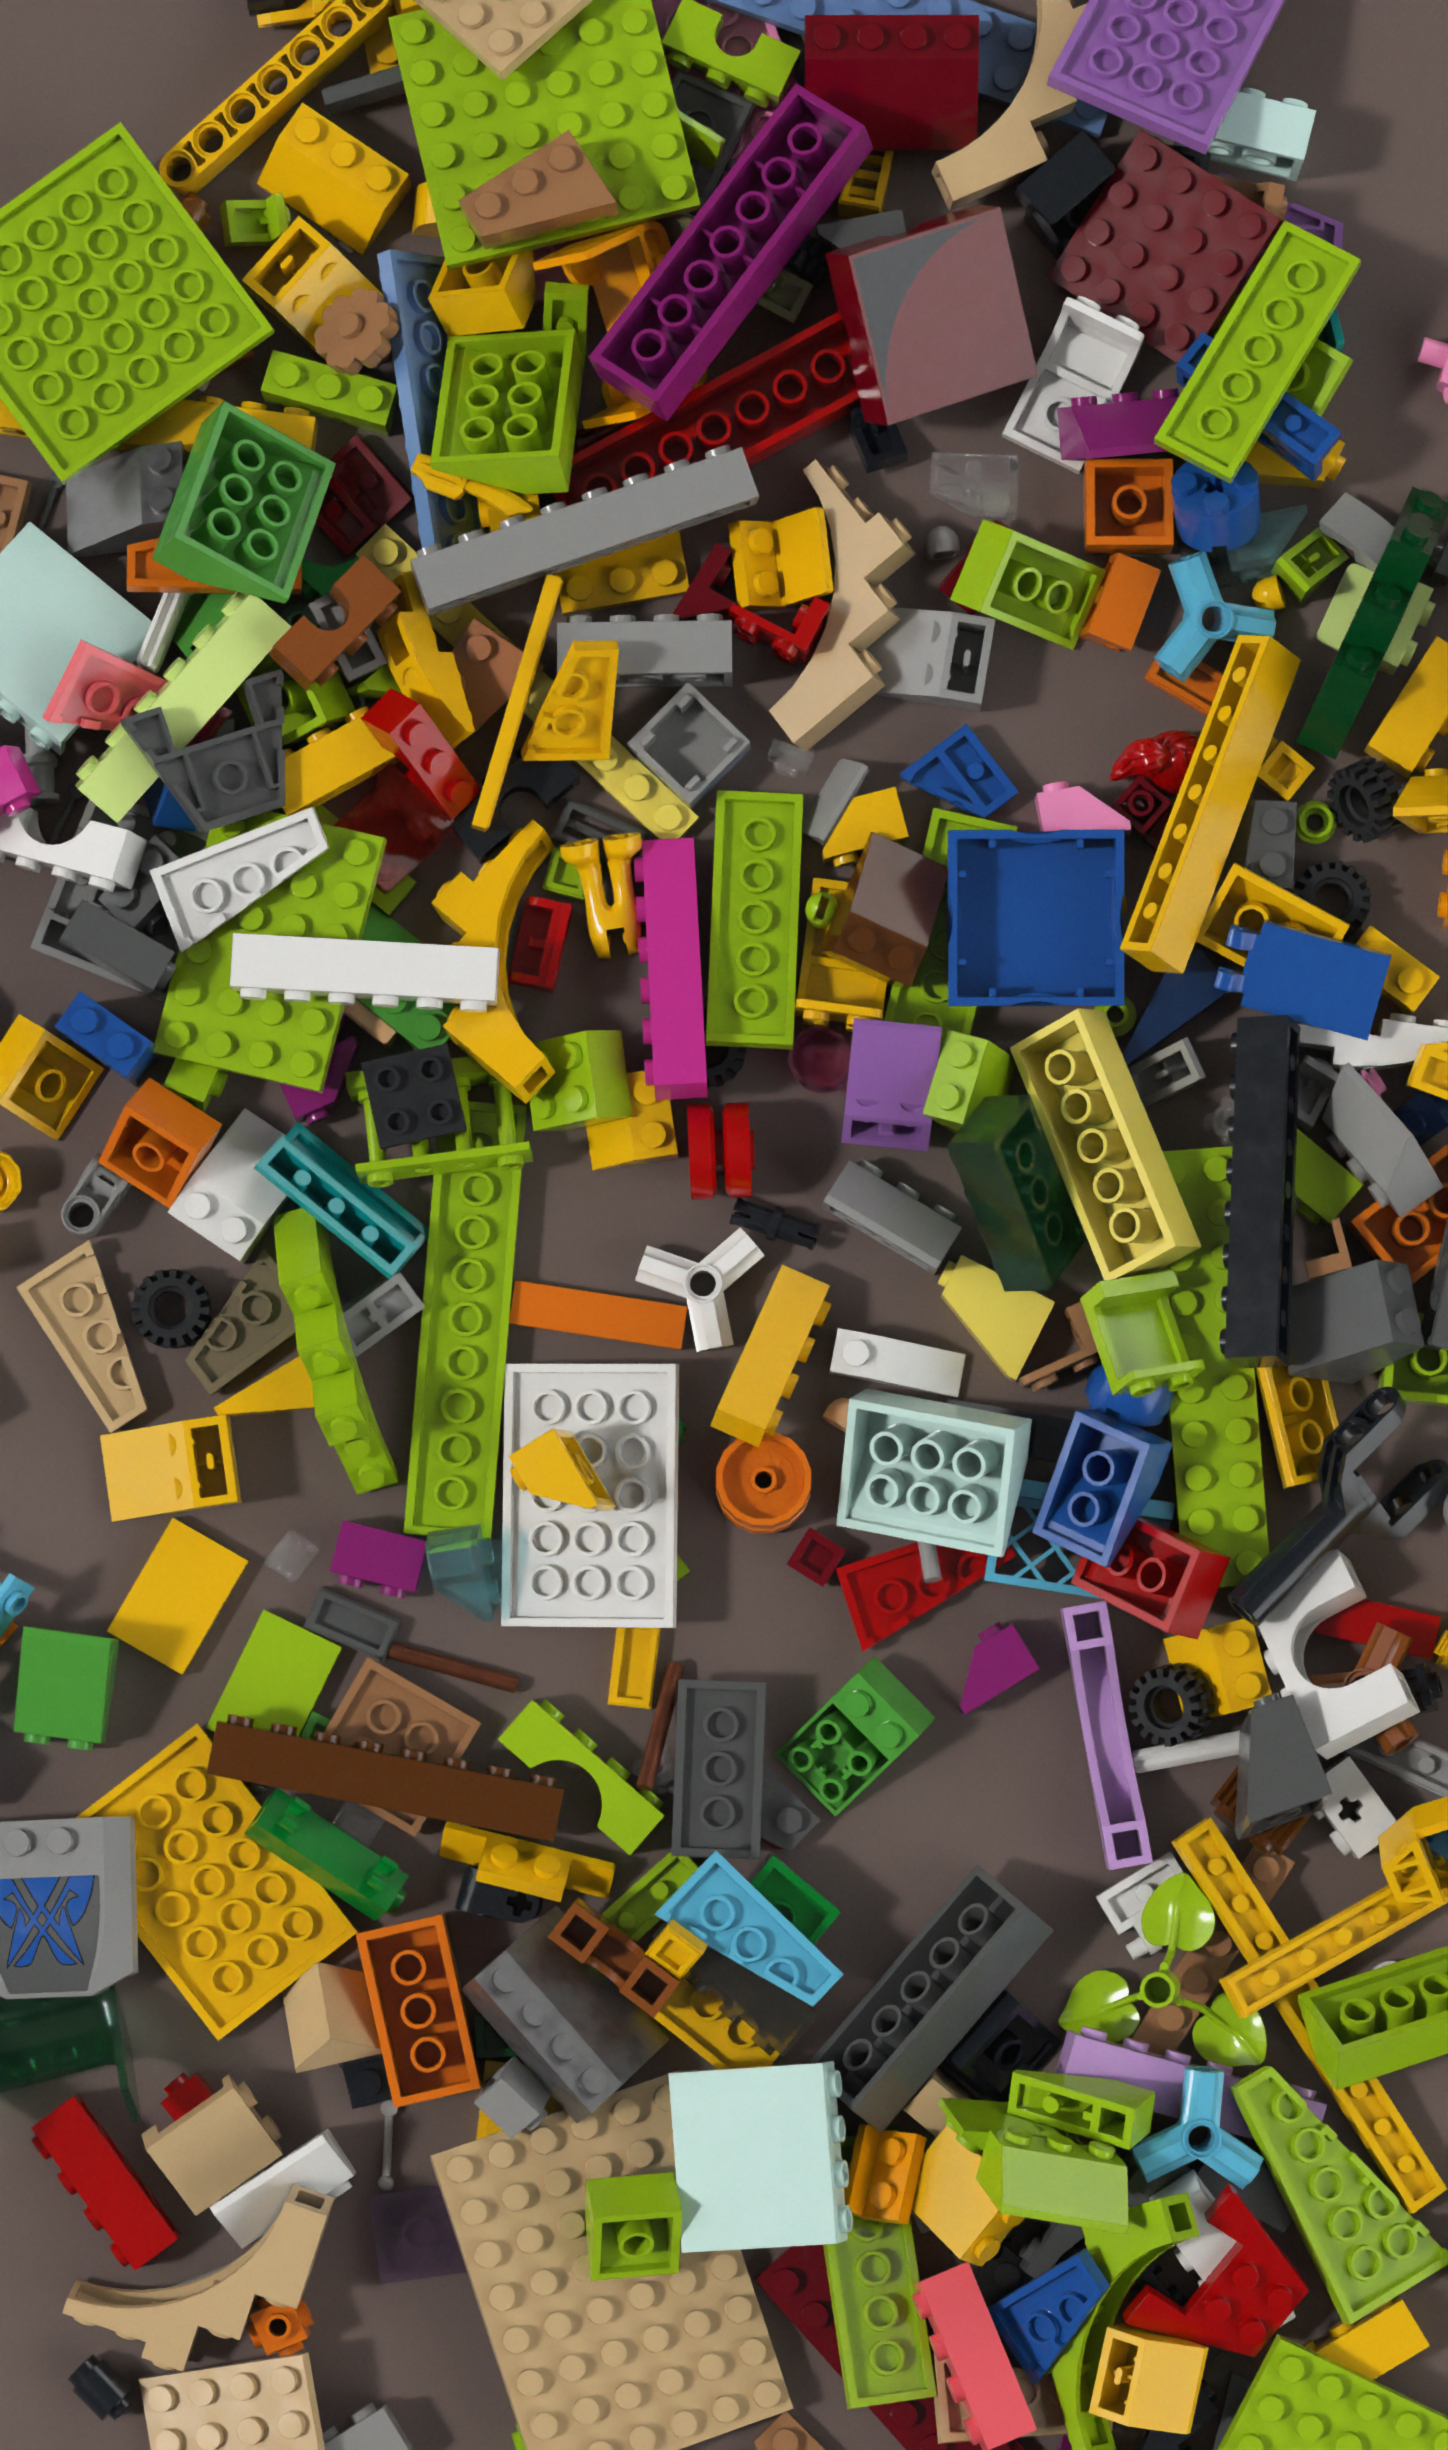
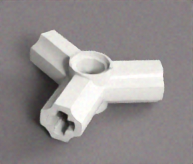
(709, 1312)

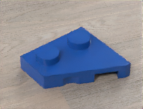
(962, 775)

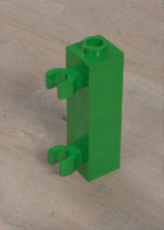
(328, 1855)

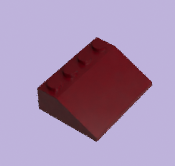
(898, 76)

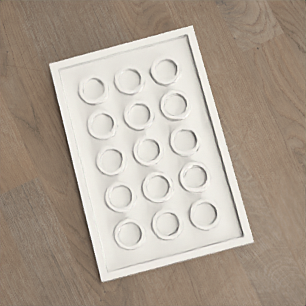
(579, 1562)

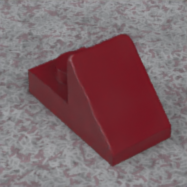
(700, 596)

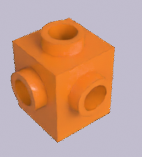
(297, 2329)

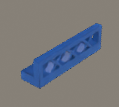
(1293, 429)

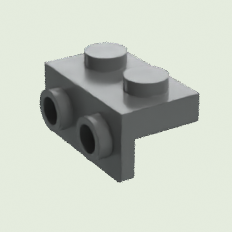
(142, 905)

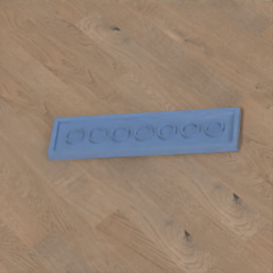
(419, 367)

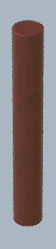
(453, 1667)
(660, 1726)

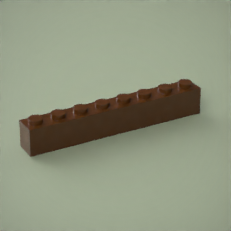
(384, 1779)

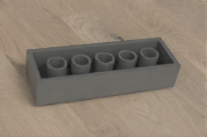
(931, 1997)

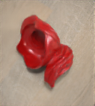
(1157, 760)

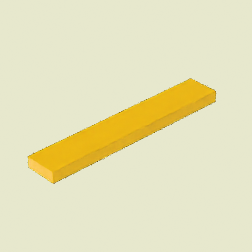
(517, 703)
(1320, 1949)

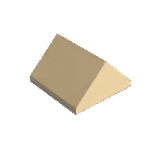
(330, 2017)

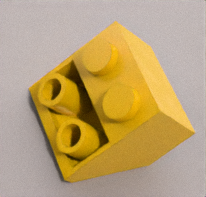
(1148, 2379)

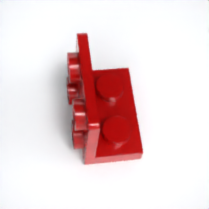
(786, 645)

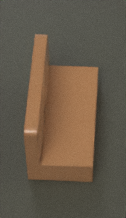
(1331, 1263)

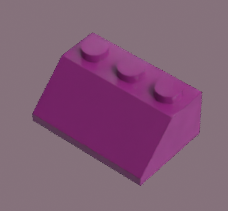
(1113, 428)

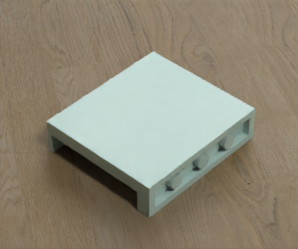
(44, 613)
(760, 2157)

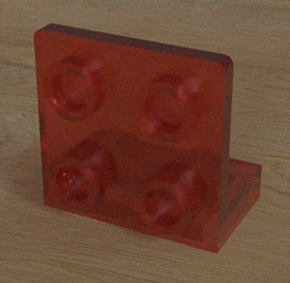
(405, 819)

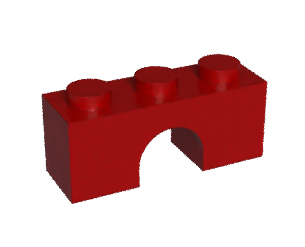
(413, 737)

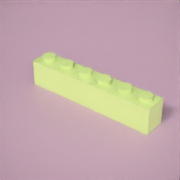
(188, 700)

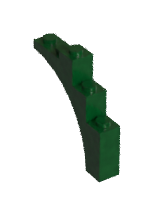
(1374, 623)

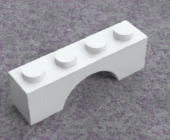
(100, 852)

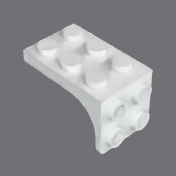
(1081, 359)

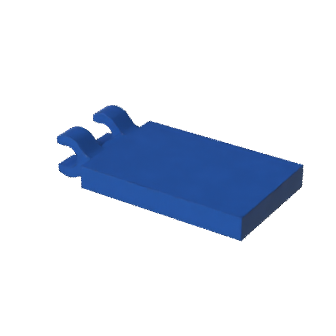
(1307, 977)

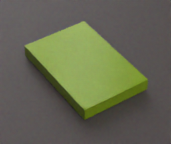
(277, 1675)

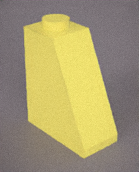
(998, 1320)

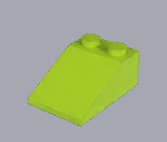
(1028, 584)

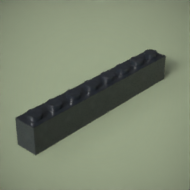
(1261, 1192)

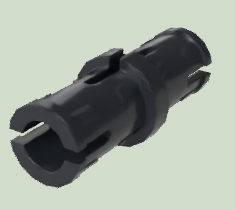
(775, 1224)

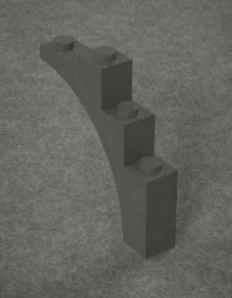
(1260, 2196)

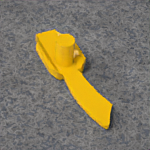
(455, 487)

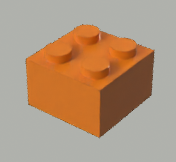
(1128, 506)
(159, 1142)

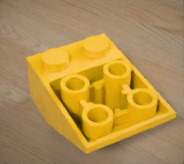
(302, 279)
(171, 1468)

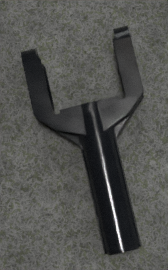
(1345, 1507)

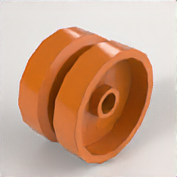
(767, 1508)

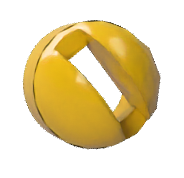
(1269, 594)

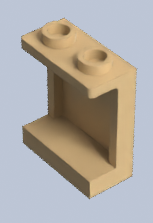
(215, 2146)

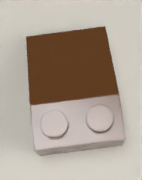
(887, 912)

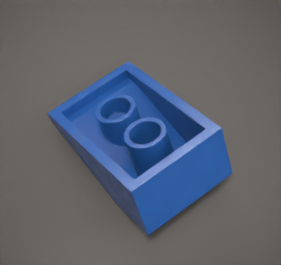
(1100, 1485)

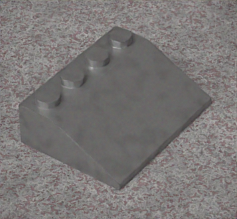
(564, 2019)

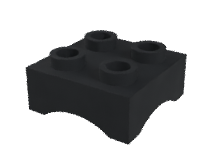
(414, 1096)

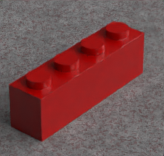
(105, 2182)

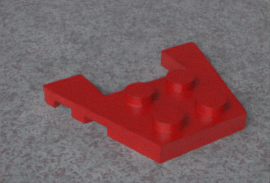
(1240, 2299)

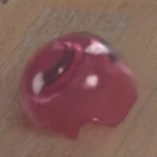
(820, 1059)

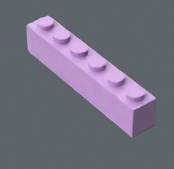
(1130, 2062)

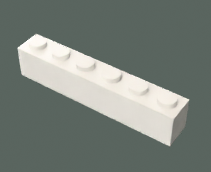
(364, 970)

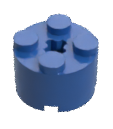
(1213, 511)

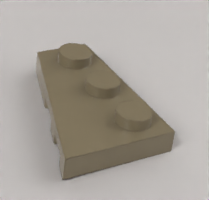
(245, 1329)

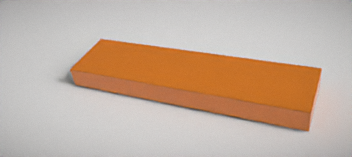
(598, 1315)

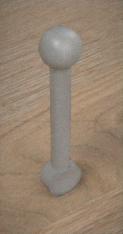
(386, 2182)

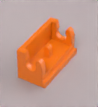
(1120, 603)

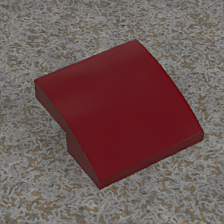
(360, 496)

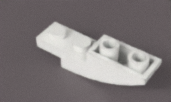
(1392, 1047)

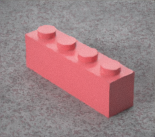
(974, 2356)

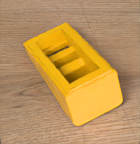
(862, 201)

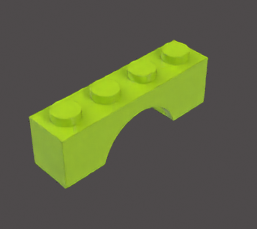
(540, 1737)

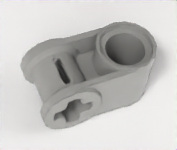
(95, 1194)

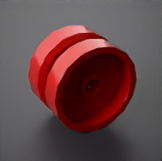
(720, 1151)

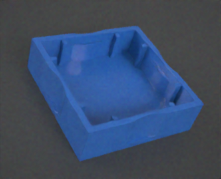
(1035, 918)

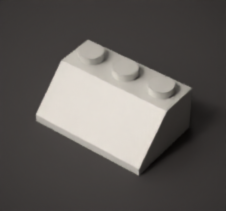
(257, 2202)

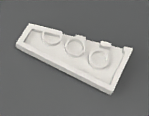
(228, 877)

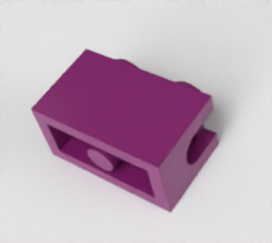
(379, 1558)

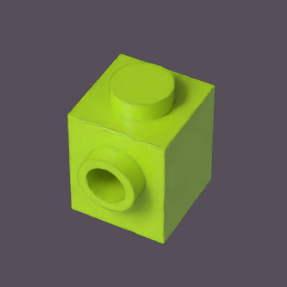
(195, 1082)

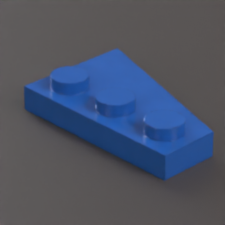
(1048, 2312)

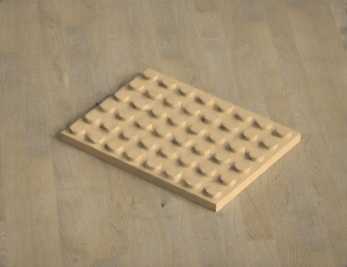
(610, 2358)

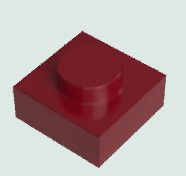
(816, 1557)

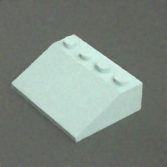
(932, 1471)

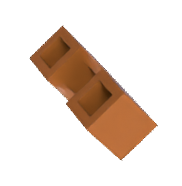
(311, 653)
(614, 1953)

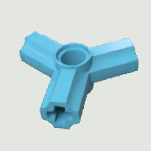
(1197, 593)
(1219, 2151)

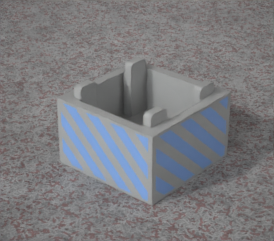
(689, 745)

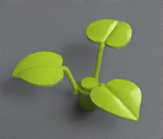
(1182, 1918)

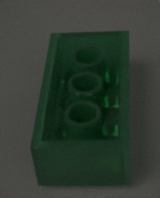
(1016, 1193)

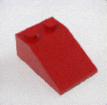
(1158, 1578)

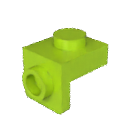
(254, 221)

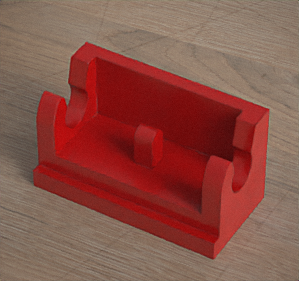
(540, 944)

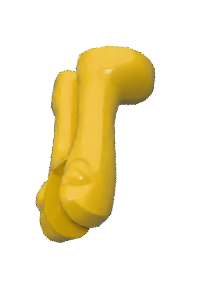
(600, 916)

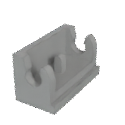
(379, 1311)

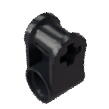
(492, 1900)

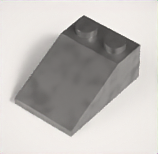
(123, 499)

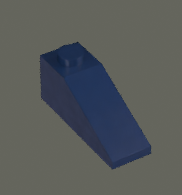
(1175, 1004)

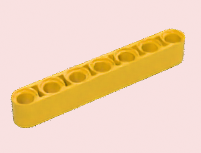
(272, 107)

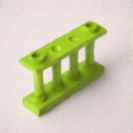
(506, 1156)

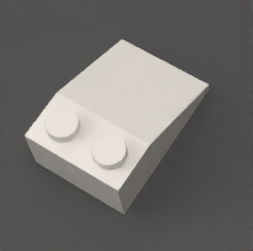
(227, 1196)

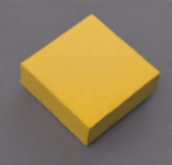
(676, 1949)

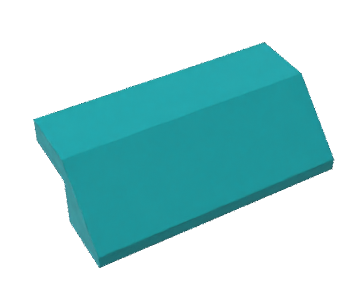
(333, 1195)

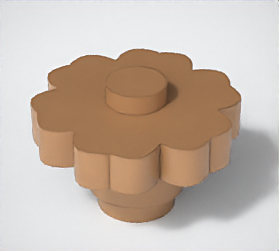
(356, 332)

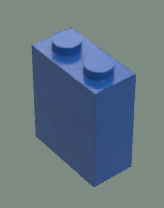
(107, 1038)

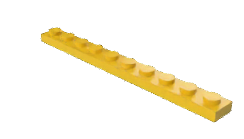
(1258, 1932)

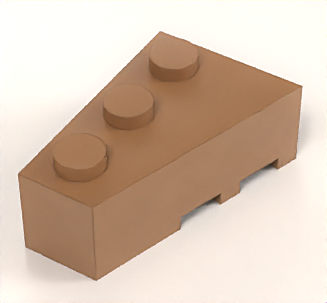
(537, 195)

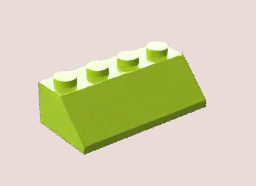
(1379, 2019)

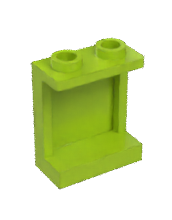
(1139, 1334)

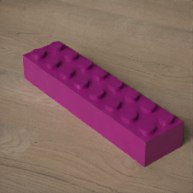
(731, 252)

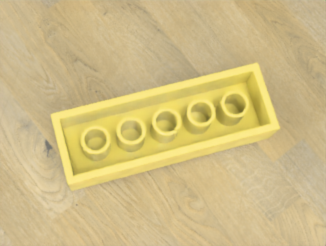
(1105, 1145)

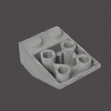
(935, 657)

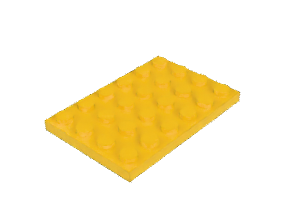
(211, 1901)

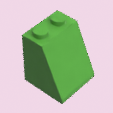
(65, 1687)

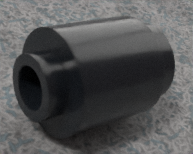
(101, 2388)

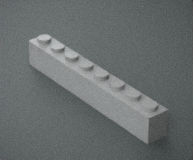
(585, 530)

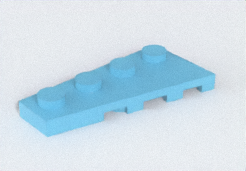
(748, 1929)

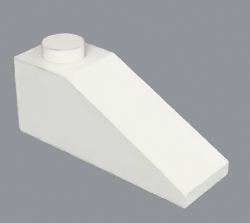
(896, 1363)

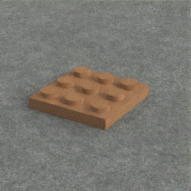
(400, 1715)

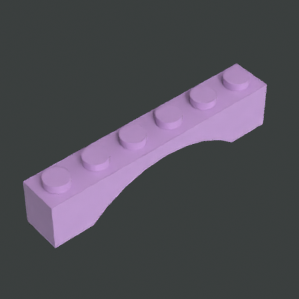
(1106, 1735)

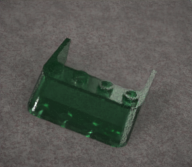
(64, 2037)

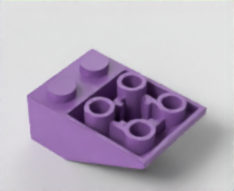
(890, 1084)

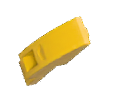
(420, 668)

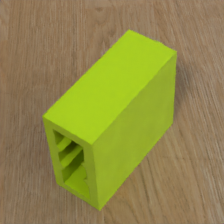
(965, 1075)

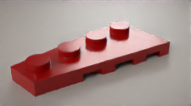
(891, 1588)

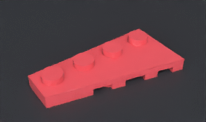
(104, 689)

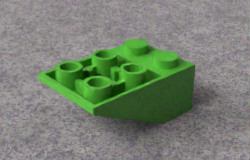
(855, 1736)

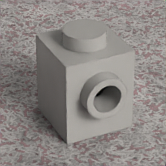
(513, 2098)

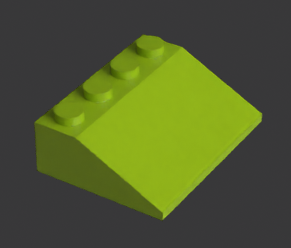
(510, 409)

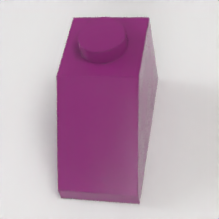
(316, 1106)
(995, 1665)

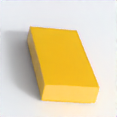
(634, 1667)

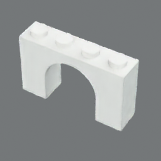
(1332, 1715)

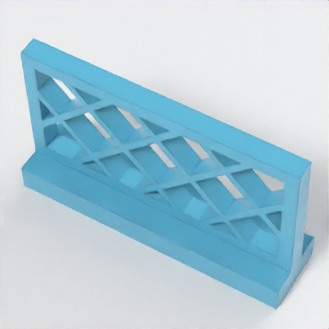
(1031, 1497)

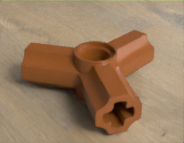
(1382, 1648)

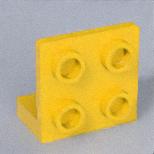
(781, 560)

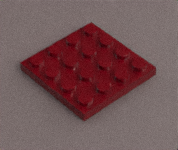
(1165, 246)

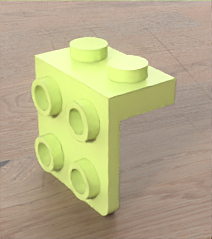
(1346, 603)

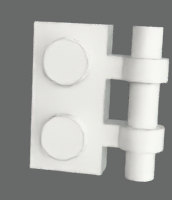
(1126, 1900)

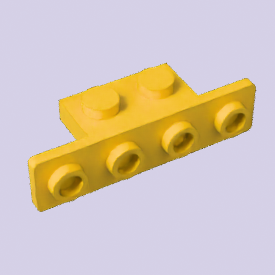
(525, 1865)

